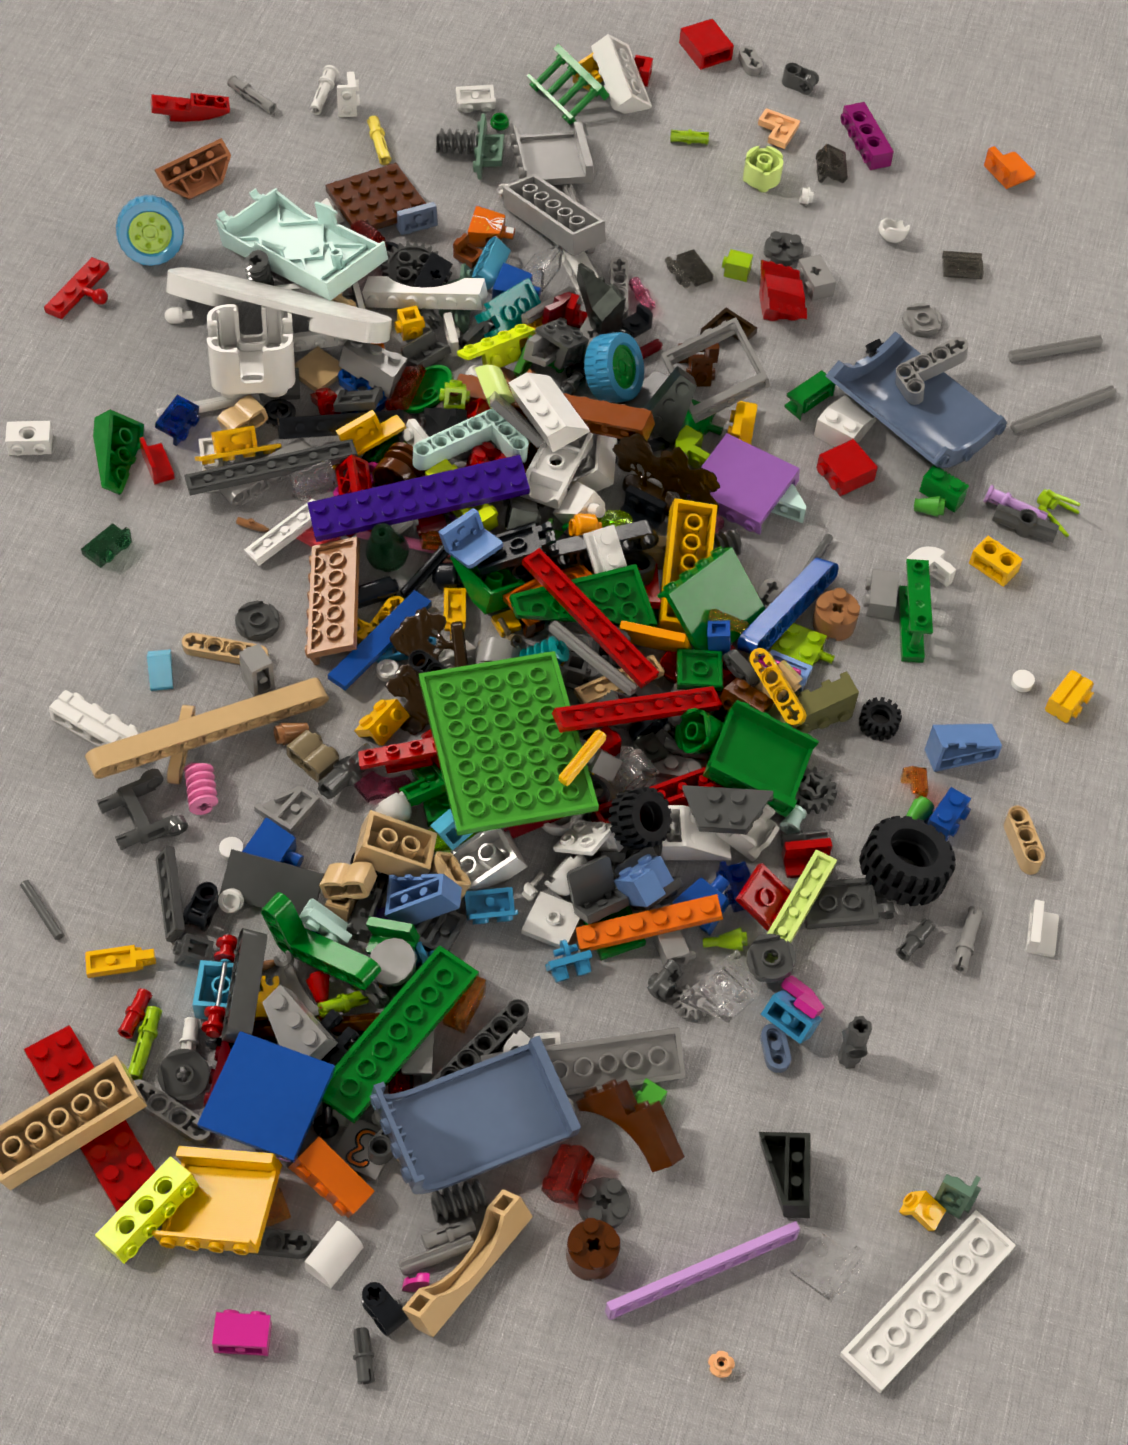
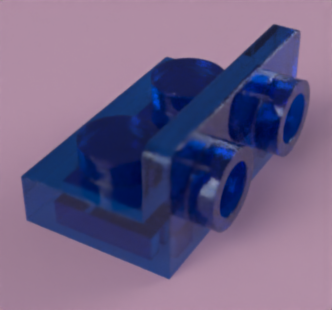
(178, 419)
(737, 875)

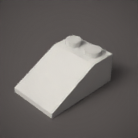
(843, 422)
(489, 858)

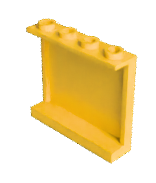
(229, 1203)

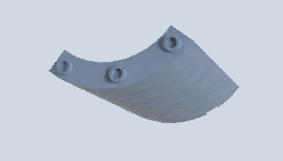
(942, 428)

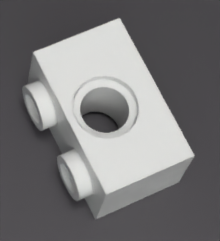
(29, 438)

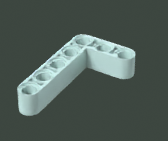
(466, 436)

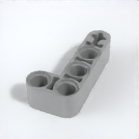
(934, 362)

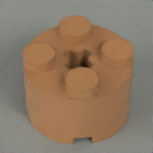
(836, 614)

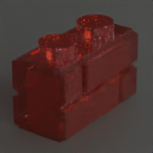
(567, 1174)

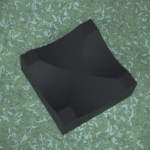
(441, 419)

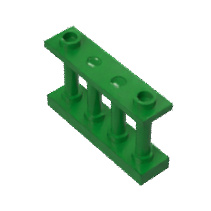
(573, 69)
(915, 611)

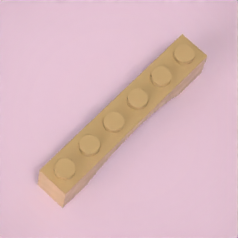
(437, 1302)

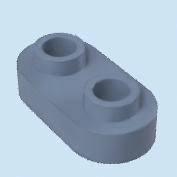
(775, 1049)

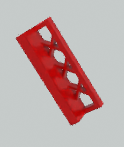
(357, 475)

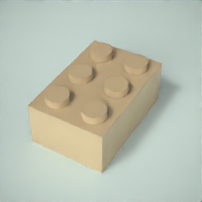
(395, 846)

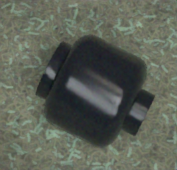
(446, 576)

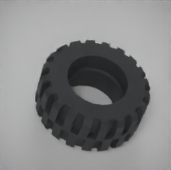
(902, 880)

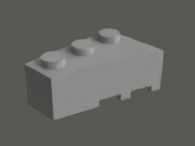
(374, 364)
(296, 1025)

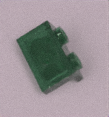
(107, 545)

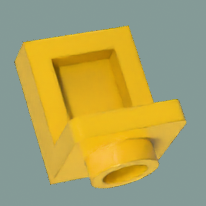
(923, 1209)

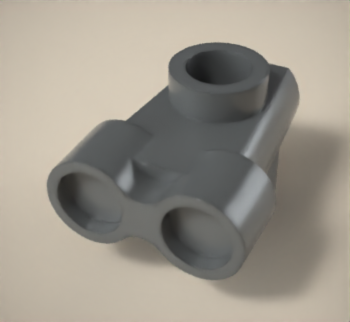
(663, 984)

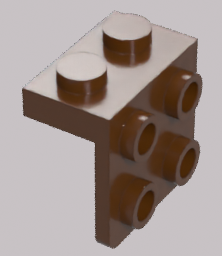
(742, 691)

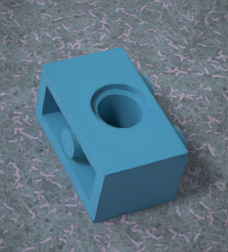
(789, 1018)

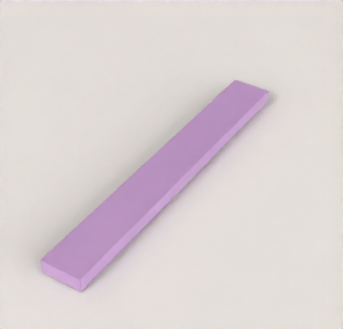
(701, 1270)

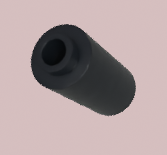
(377, 591)

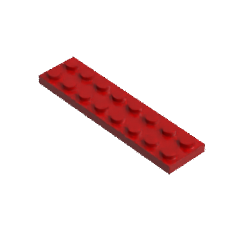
(114, 1155)

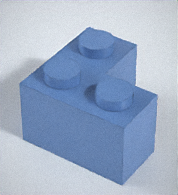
(644, 881)

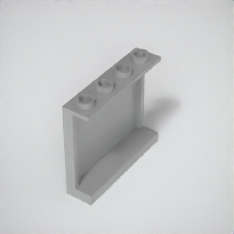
(554, 156)

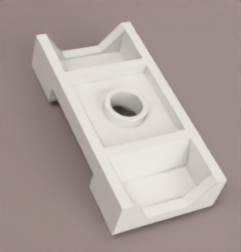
(550, 482)

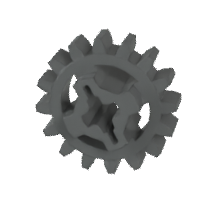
(813, 788)

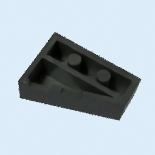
(790, 1170)

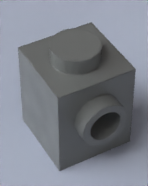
(577, 669)

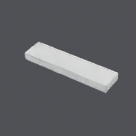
(280, 535)

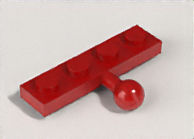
(78, 287)

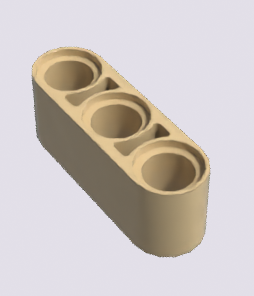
(1023, 849)

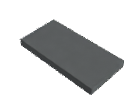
(262, 878)

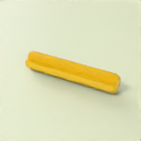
(582, 757)

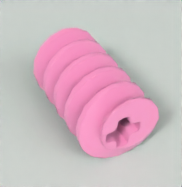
(200, 788)

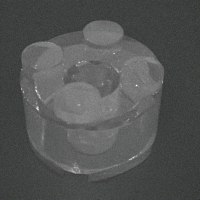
(634, 772)

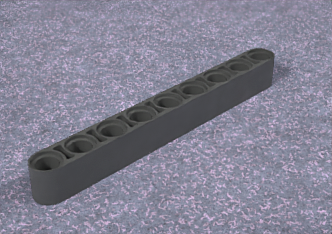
(470, 1053)

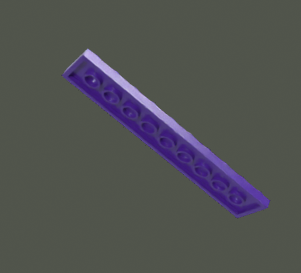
(418, 498)

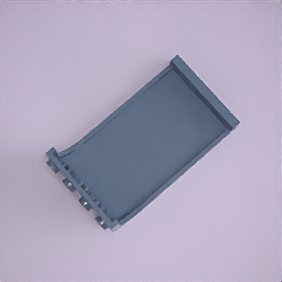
(476, 1118)

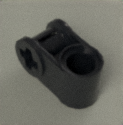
(201, 910)
(386, 1311)

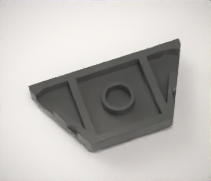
(726, 808)

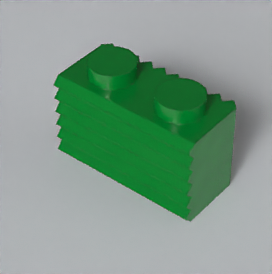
(939, 483)

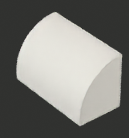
(333, 1254)

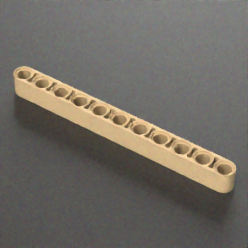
(205, 728)

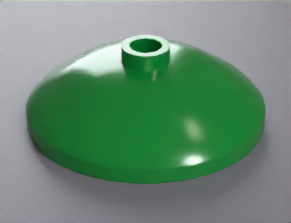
(429, 388)

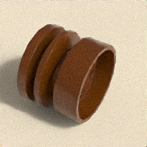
(396, 465)

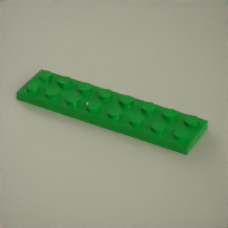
(398, 1032)

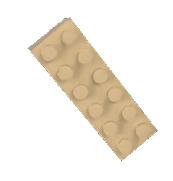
(67, 1121)

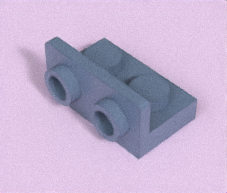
(417, 218)

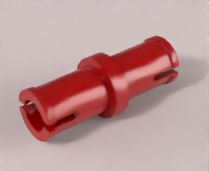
(135, 1013)

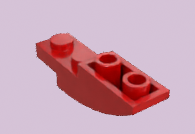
(197, 108)

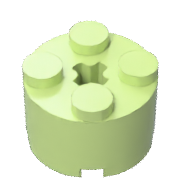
(763, 168)

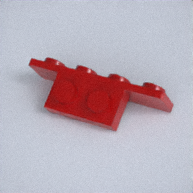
(399, 756)

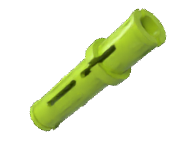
(147, 1034)

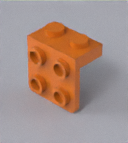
(1008, 168)

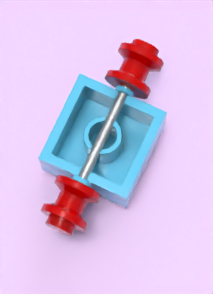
(213, 986)

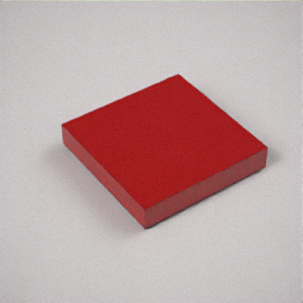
(763, 896)

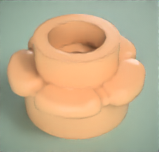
(716, 1369)

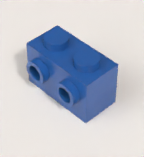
(950, 812)

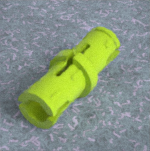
(689, 136)
(342, 1003)

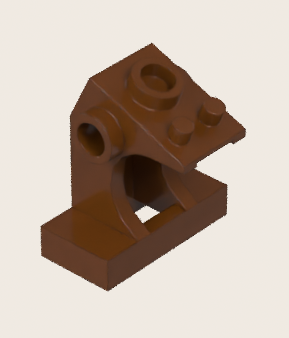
(701, 365)

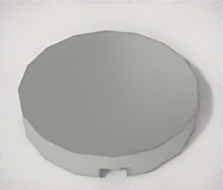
(922, 320)
(396, 961)

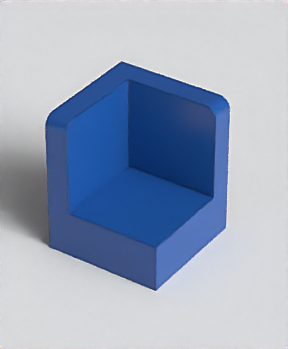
(719, 636)

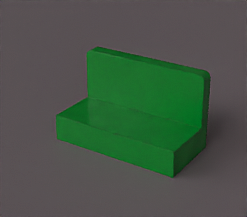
(386, 929)

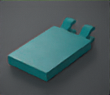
(508, 307)

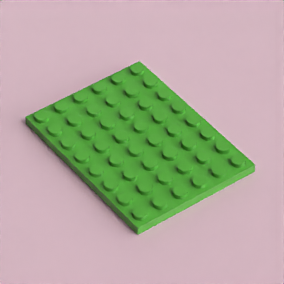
(503, 744)

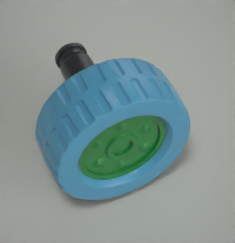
(612, 367)

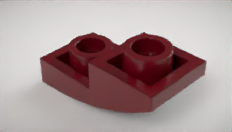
(556, 309)

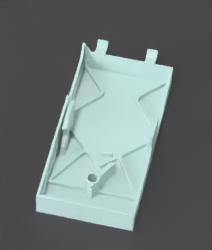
(299, 246)

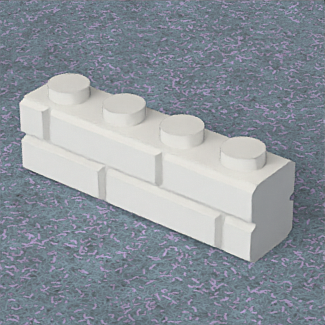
(89, 720)

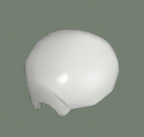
(892, 230)

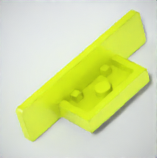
(499, 349)

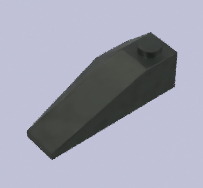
(602, 301)

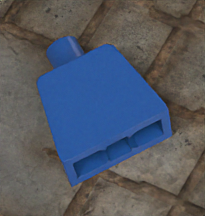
(509, 277)
(274, 843)
(702, 888)

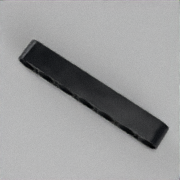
(573, 550)

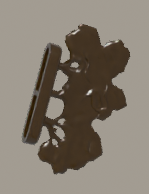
(669, 469)
(413, 636)

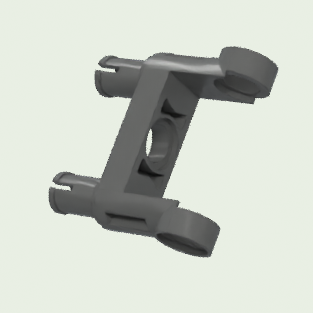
(144, 831)

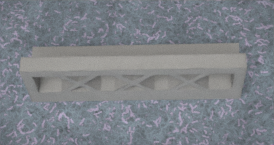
(539, 348)

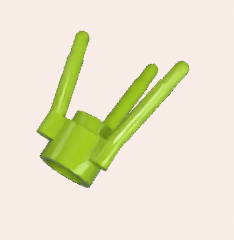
(1050, 499)

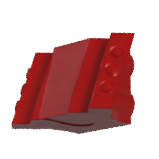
(781, 292)

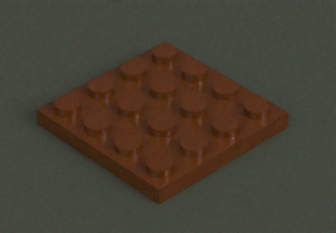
(374, 196)

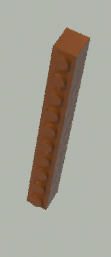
(599, 416)

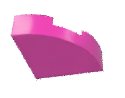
(415, 1283)

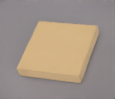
(318, 369)

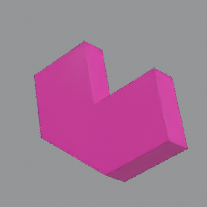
(806, 998)

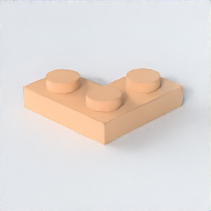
(782, 127)

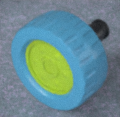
(149, 230)

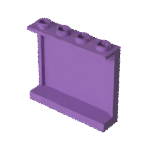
(748, 481)

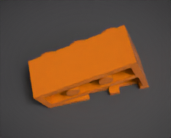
(331, 1177)

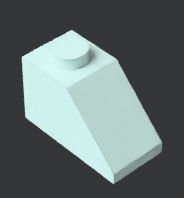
(791, 505)

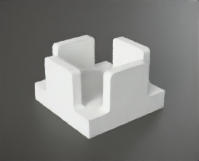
(757, 838)

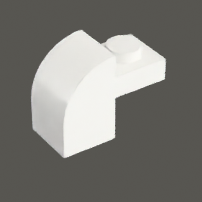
(938, 567)

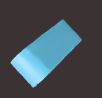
(491, 261)

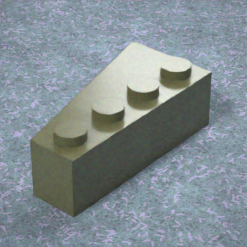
(825, 705)

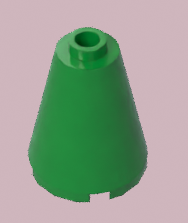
(697, 731)

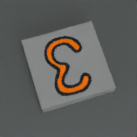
(354, 1149)

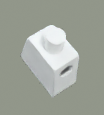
(580, 500)

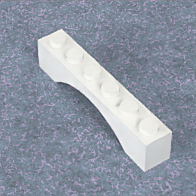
(460, 295)

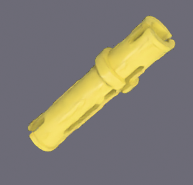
(377, 135)

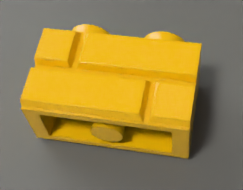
(1069, 697)

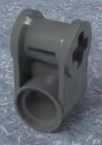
(797, 78)

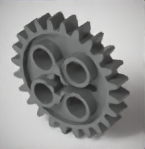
(406, 262)

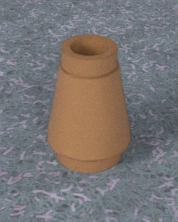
(287, 732)

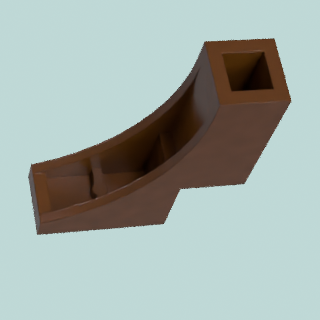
(642, 1121)

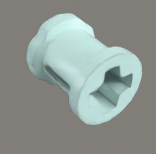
(792, 821)

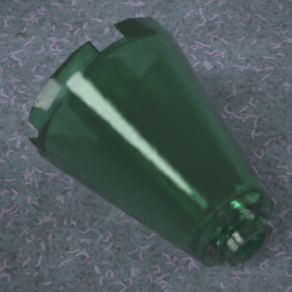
(386, 548)

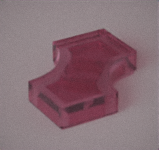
(378, 787)

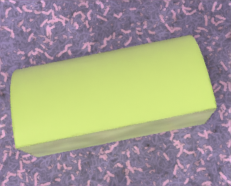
(491, 380)

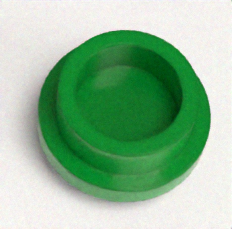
(499, 121)

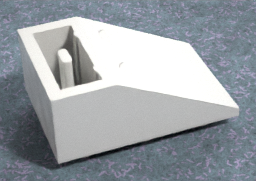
(688, 843)

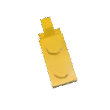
(454, 607)
(118, 960)

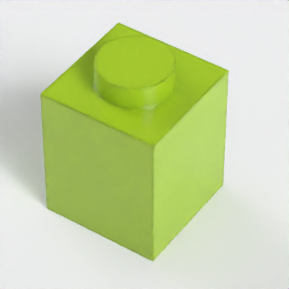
(737, 265)

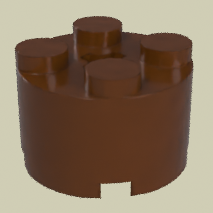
(597, 1236)

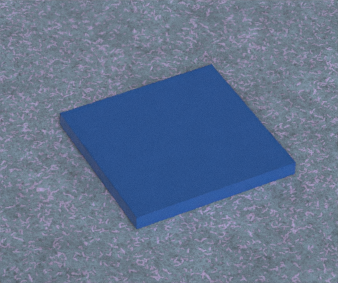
(266, 1096)

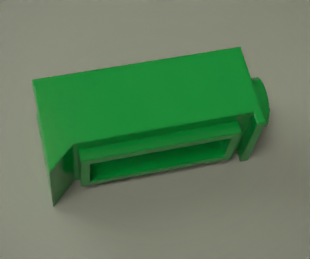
(809, 394)

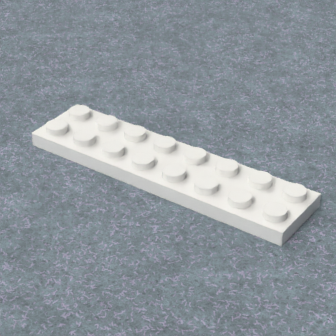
(927, 1301)

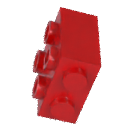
(846, 467)

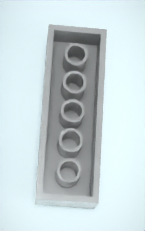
(554, 214)

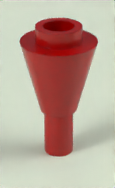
(319, 986)

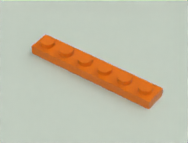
(649, 923)

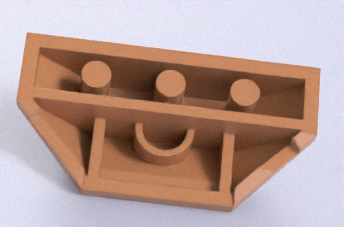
(196, 171)

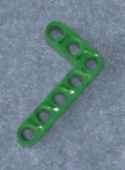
(314, 948)

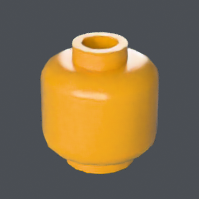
(583, 524)

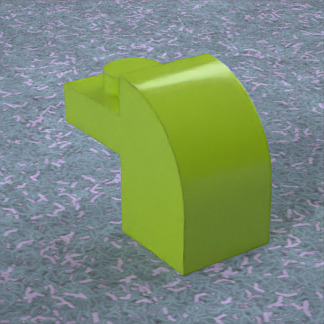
(691, 443)

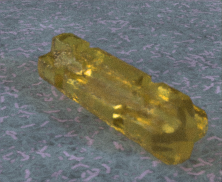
(735, 623)

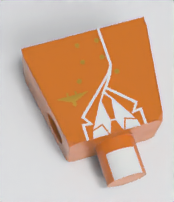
(486, 225)

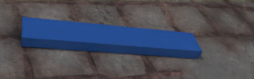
(376, 642)

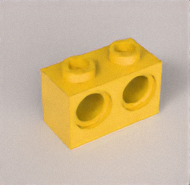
(995, 561)

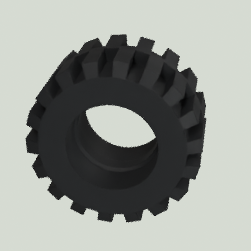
(626, 818)

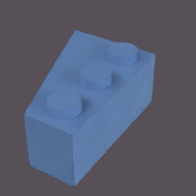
(961, 745)
(421, 897)

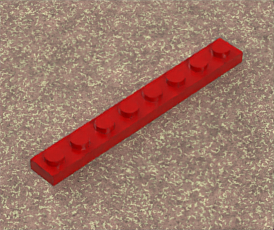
(590, 618)
(634, 709)

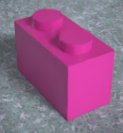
(242, 1333)

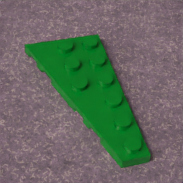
(614, 592)

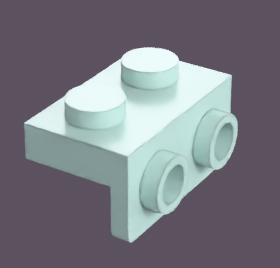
(325, 922)

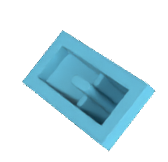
(160, 670)

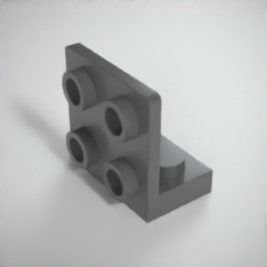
(570, 341)

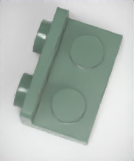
(956, 1195)

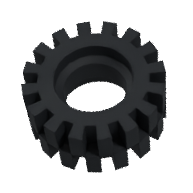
(880, 708)

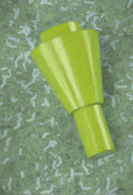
(733, 940)

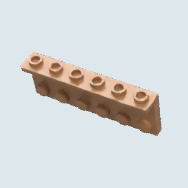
(333, 598)

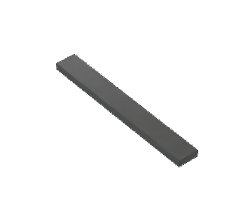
(267, 467)

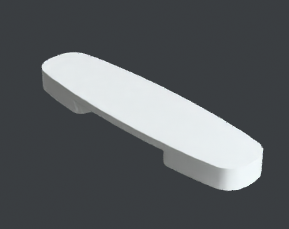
(325, 315)

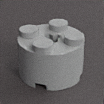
(495, 649)

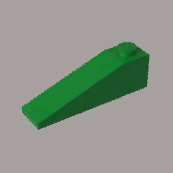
(116, 446)

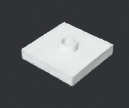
(551, 920)

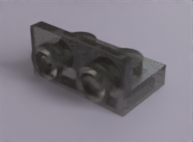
(831, 163)

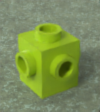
(454, 402)

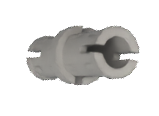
(448, 1233)

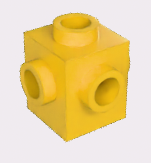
(409, 323)

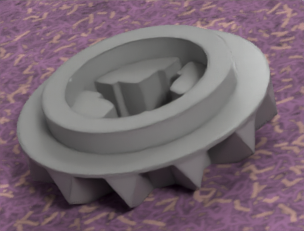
(684, 1010)

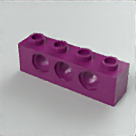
(867, 136)

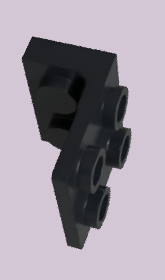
(644, 506)

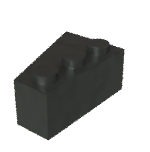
(671, 404)
(521, 513)

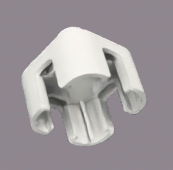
(250, 362)

